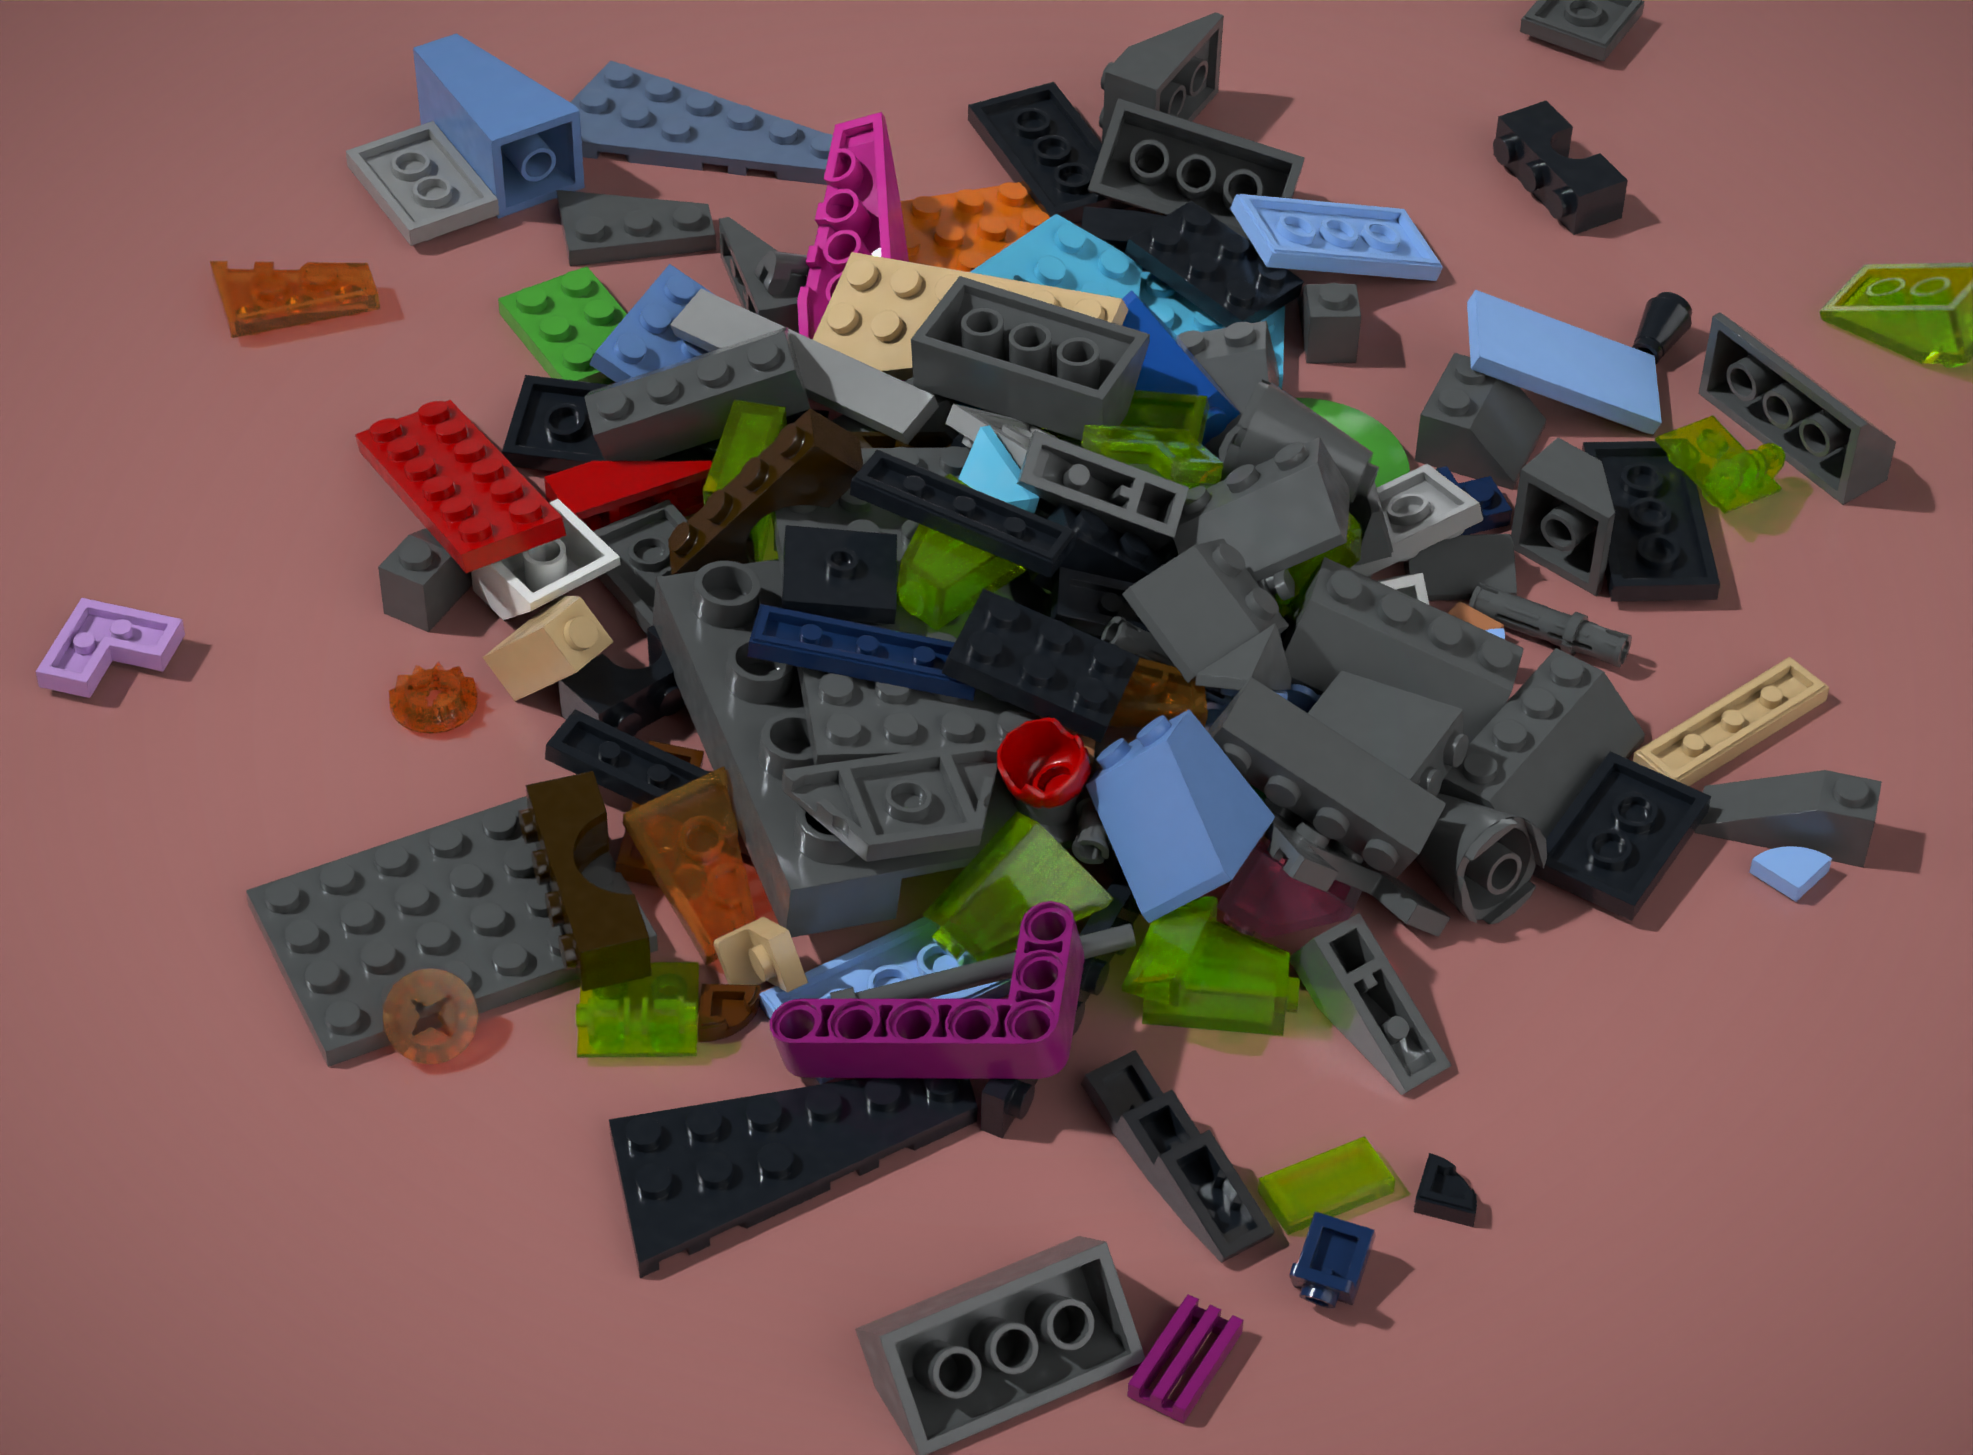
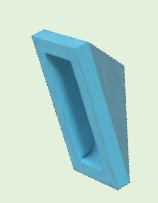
(994, 472)

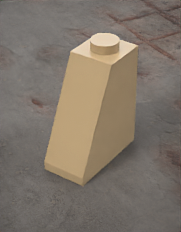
(548, 647)

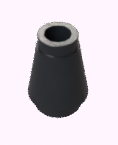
(1663, 324)

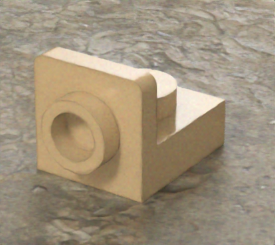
(760, 954)

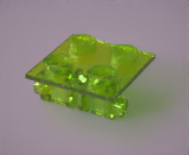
(1721, 465)
(642, 1015)

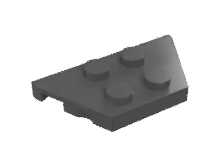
(901, 800)

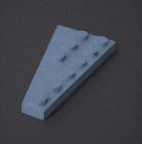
(686, 127)

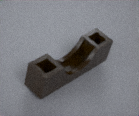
(803, 466)
(600, 927)

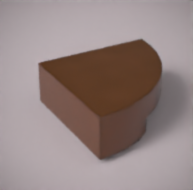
(726, 1009)

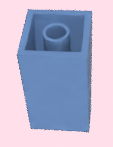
(501, 122)

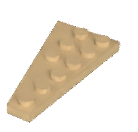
(888, 299)

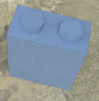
(1175, 813)

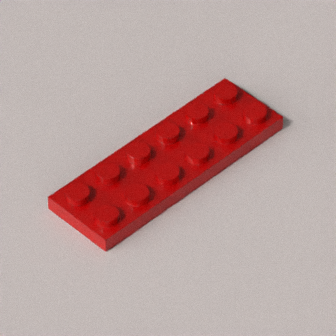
(459, 485)

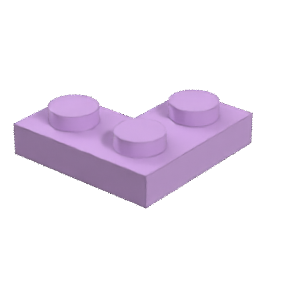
(105, 634)

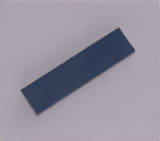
(854, 651)

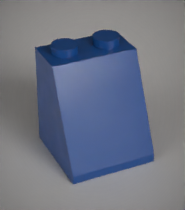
(1174, 369)

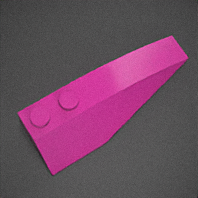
(857, 213)

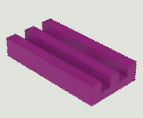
(1206, 1322)

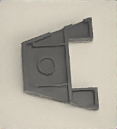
(1322, 860)

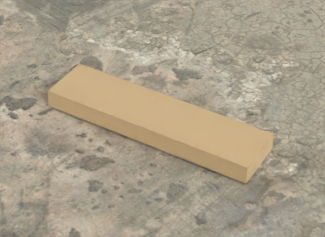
(1734, 723)

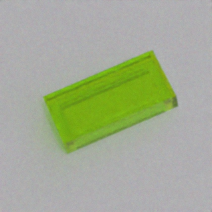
(1326, 1184)

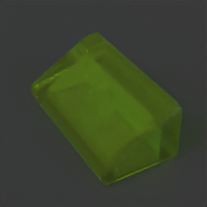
(1172, 952)

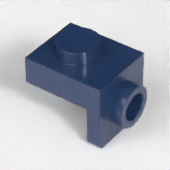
(1332, 1261)

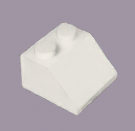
(546, 571)

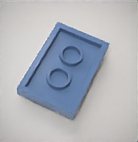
(644, 335)

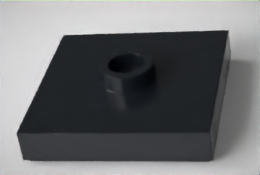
(840, 574)

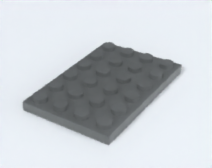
(431, 900)

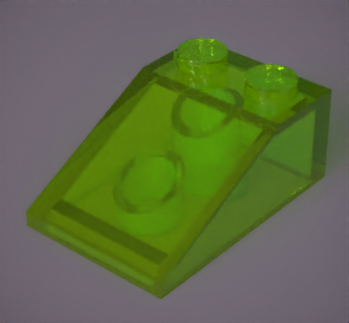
(1910, 310)

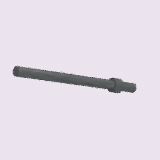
(983, 971)

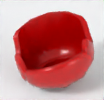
(1043, 763)

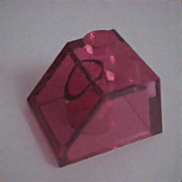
(1274, 904)

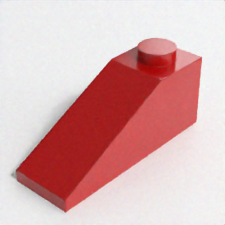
(616, 489)

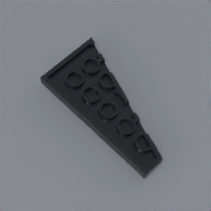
(758, 1155)

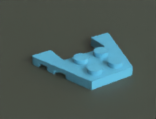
(1066, 258)

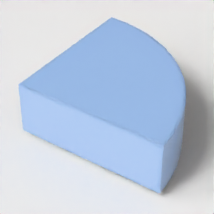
(1791, 869)

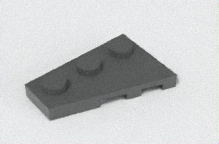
(627, 228)

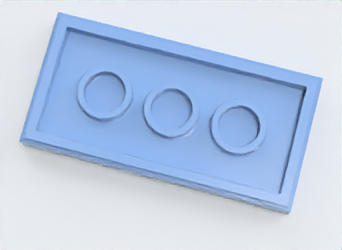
(1335, 237)
(1563, 362)
(886, 960)

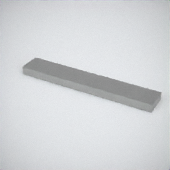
(827, 374)

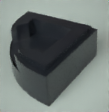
(1445, 1193)

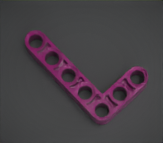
(950, 1037)

